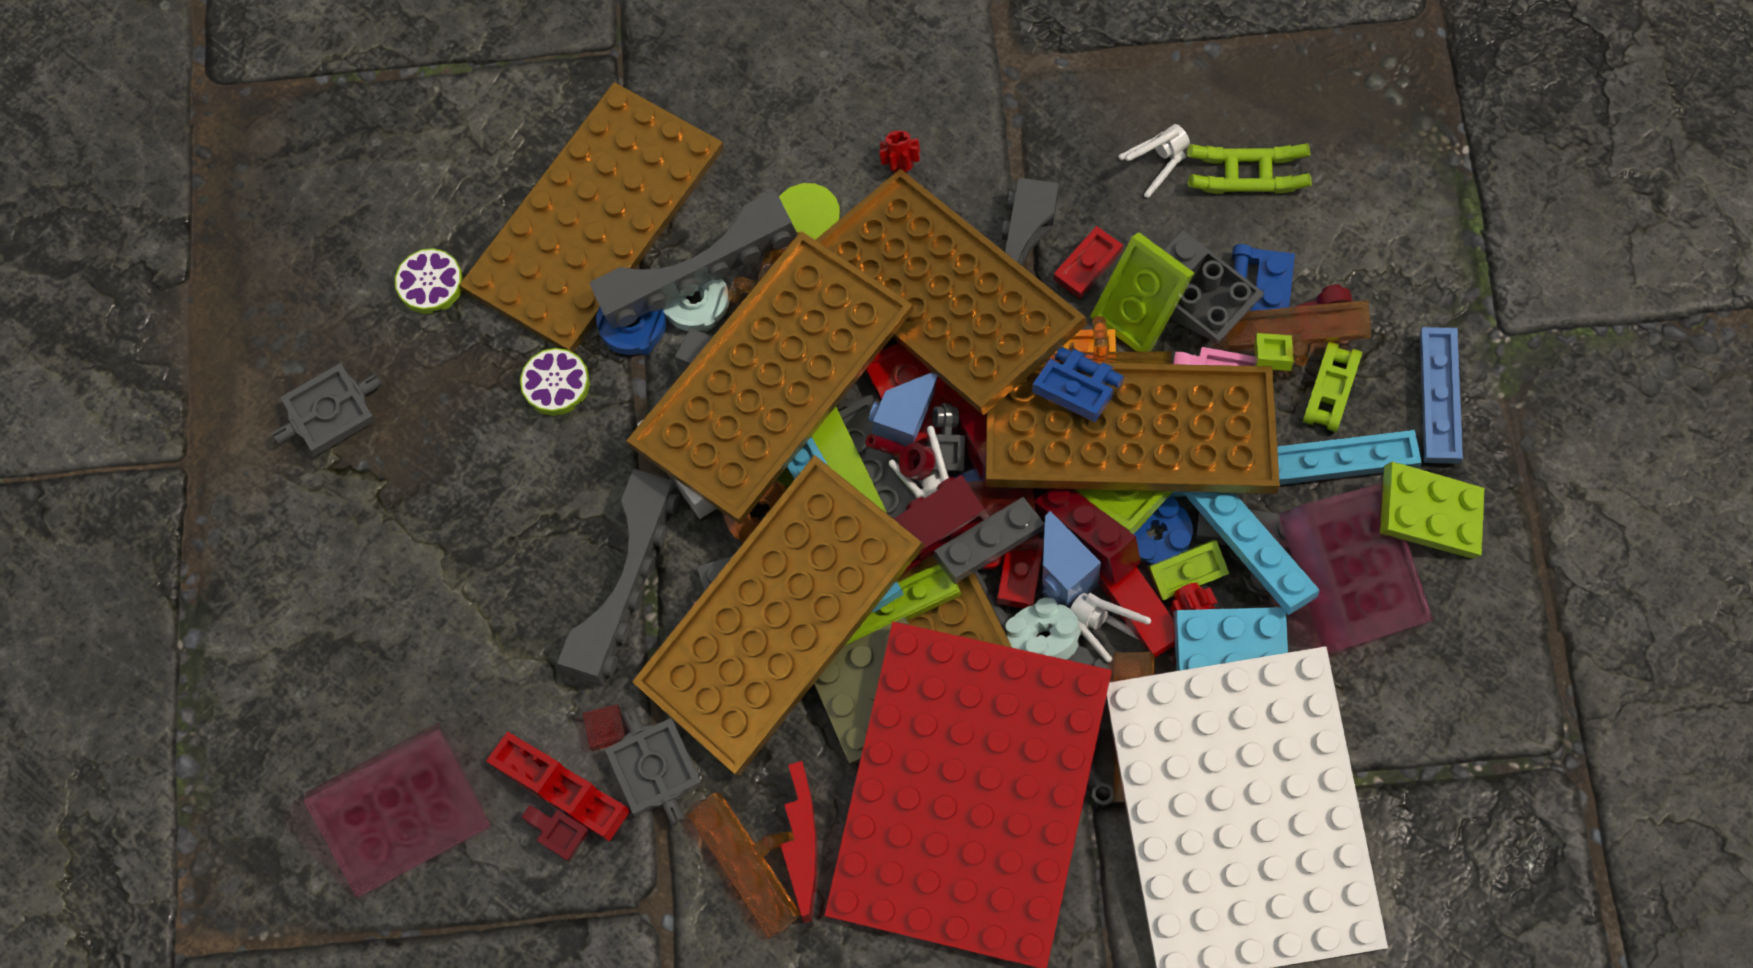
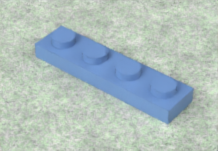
(1440, 395)

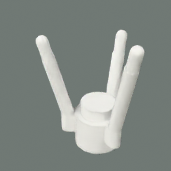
(1167, 144)
(931, 482)
(1092, 614)

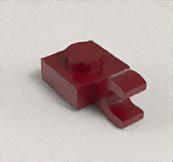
(559, 834)

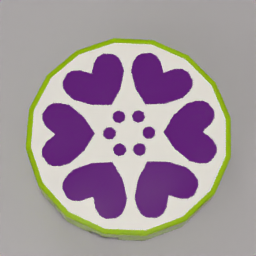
(428, 281)
(555, 381)

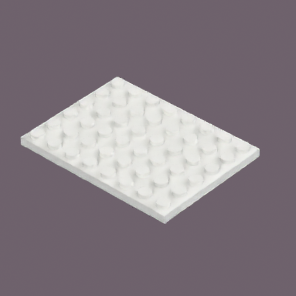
(1245, 814)

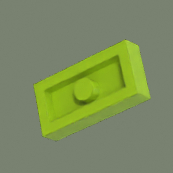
(1194, 565)

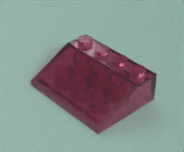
(1362, 575)
(396, 809)

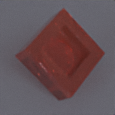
(604, 727)

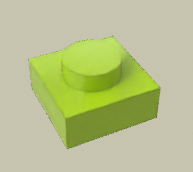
(1274, 351)

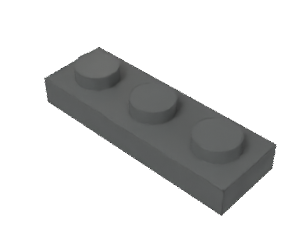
(988, 540)

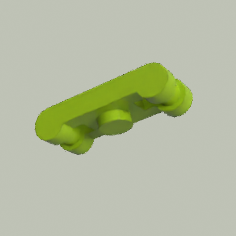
(1332, 386)

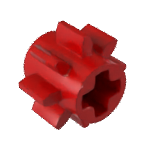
(899, 151)
(1193, 598)

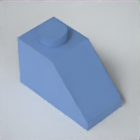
(903, 409)

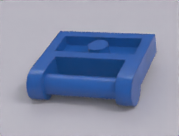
(1273, 274)

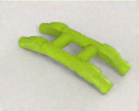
(1264, 156)

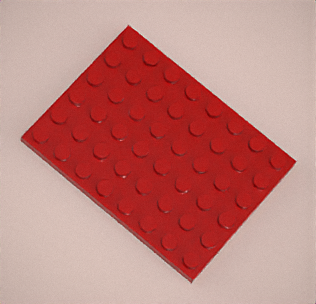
(969, 794)

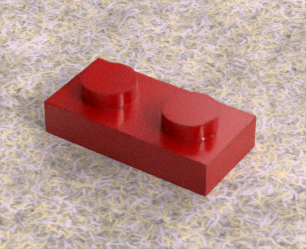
(1088, 262)
(1020, 577)

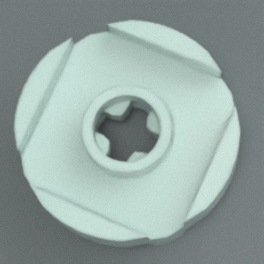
(703, 314)
(1045, 616)

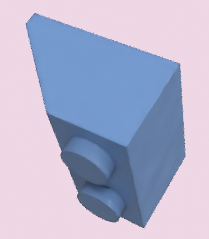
(1067, 564)

